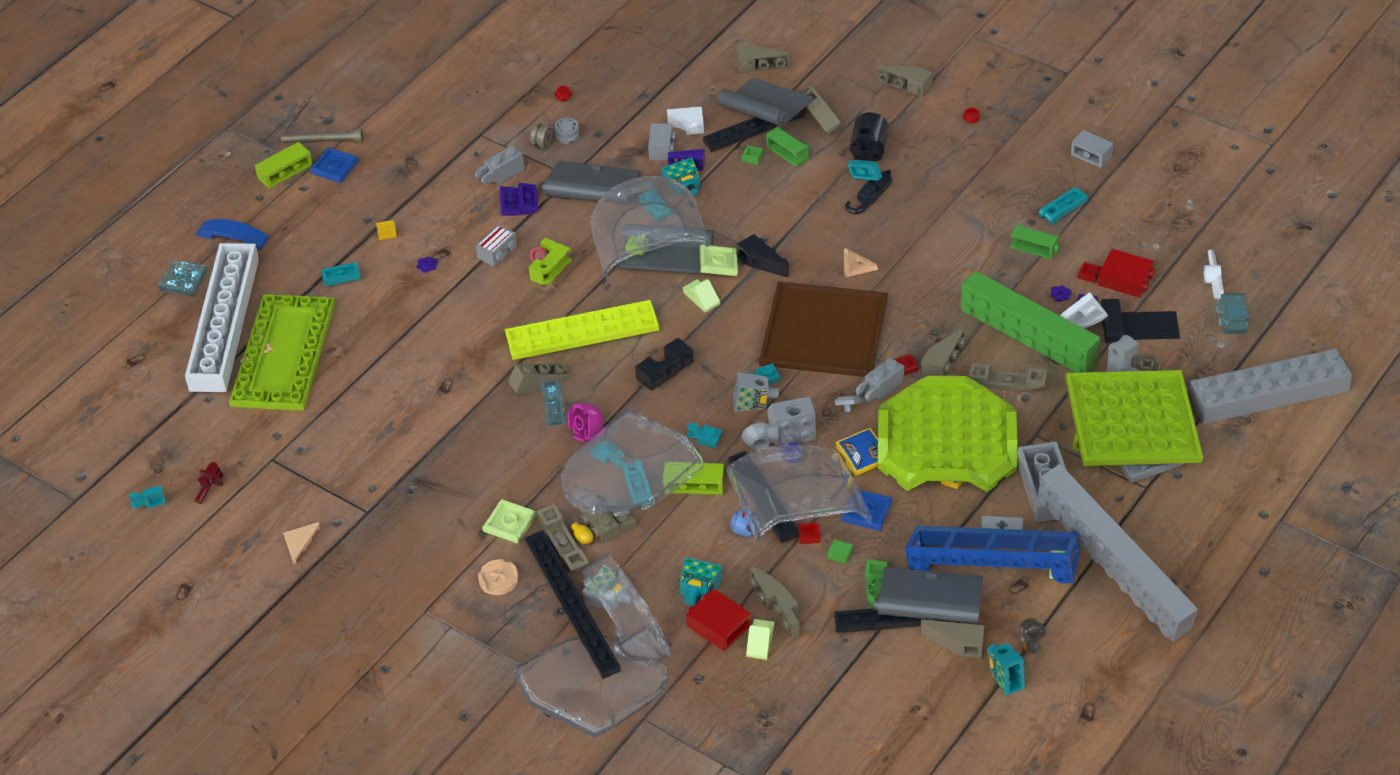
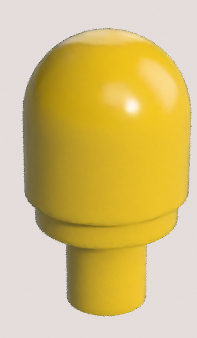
(582, 533)

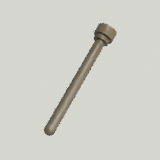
(355, 135)

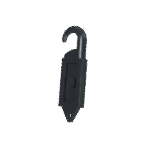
(870, 192)

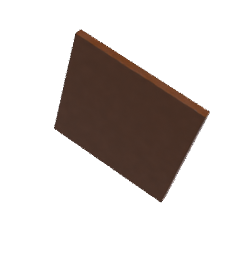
(823, 329)

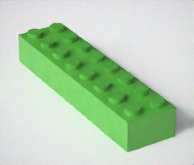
(1030, 323)

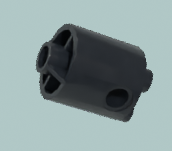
(869, 137)

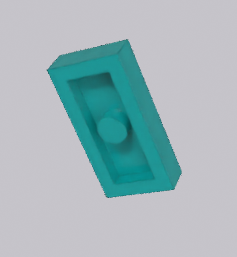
(864, 170)
(340, 274)

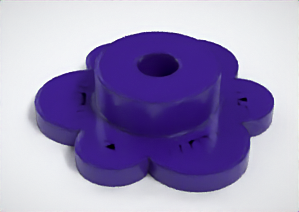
(426, 264)
(1060, 293)

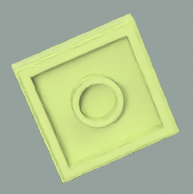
(718, 260)
(509, 521)

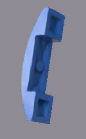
(232, 230)

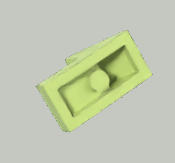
(702, 294)
(760, 639)

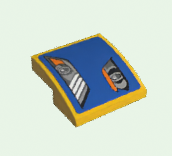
(860, 451)

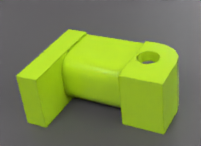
(551, 264)

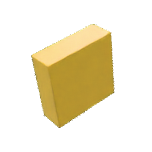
(386, 230)

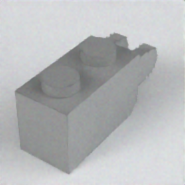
(501, 166)
(882, 380)

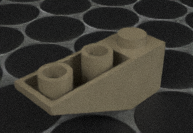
(758, 58)
(909, 79)
(940, 356)
(527, 377)
(957, 637)

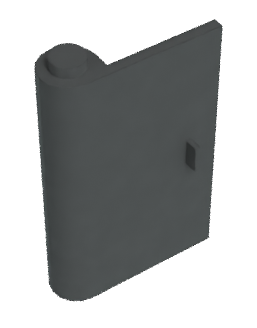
(765, 101)
(584, 180)
(675, 257)
(929, 595)

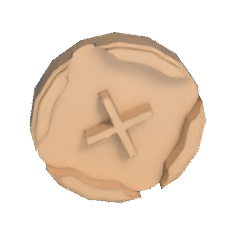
(498, 577)

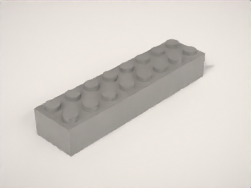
(1269, 386)

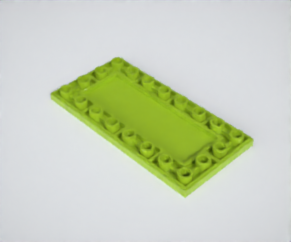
(284, 375)

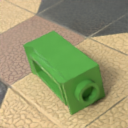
(787, 146)
(1034, 242)

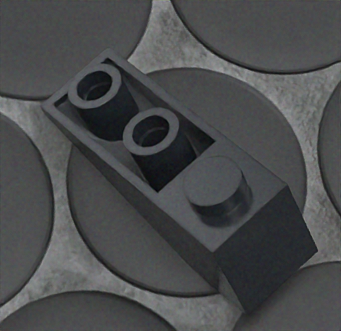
(760, 256)

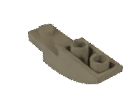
(820, 110)
(776, 597)

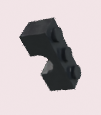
(655, 373)

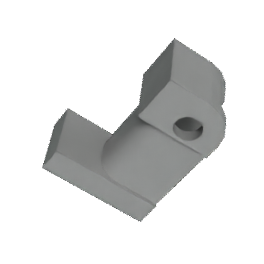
(1122, 359)

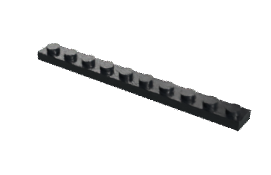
(573, 605)

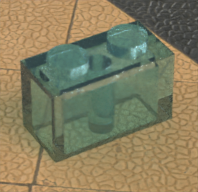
(1233, 313)
(553, 403)

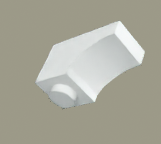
(687, 119)

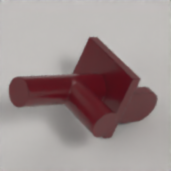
(210, 476)

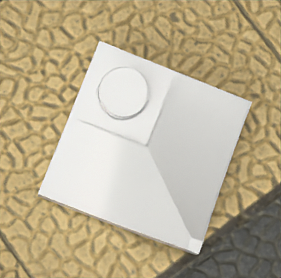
(1085, 312)

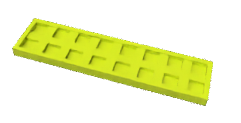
(581, 329)

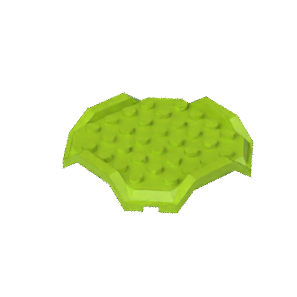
(947, 433)

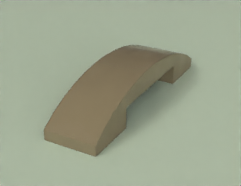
(1008, 380)
(561, 539)

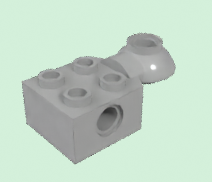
(787, 423)

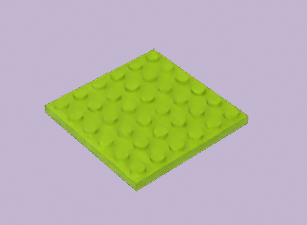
(1133, 418)

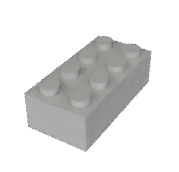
(1033, 463)

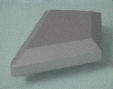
(847, 400)

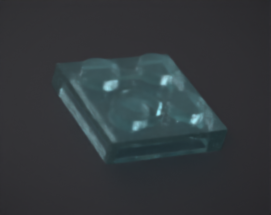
(182, 278)

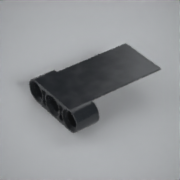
(1137, 324)

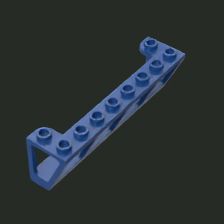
(1060, 563)

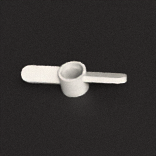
(1212, 275)

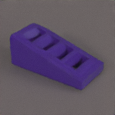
(698, 156)

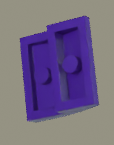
(518, 200)

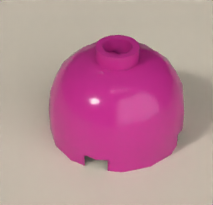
(585, 420)

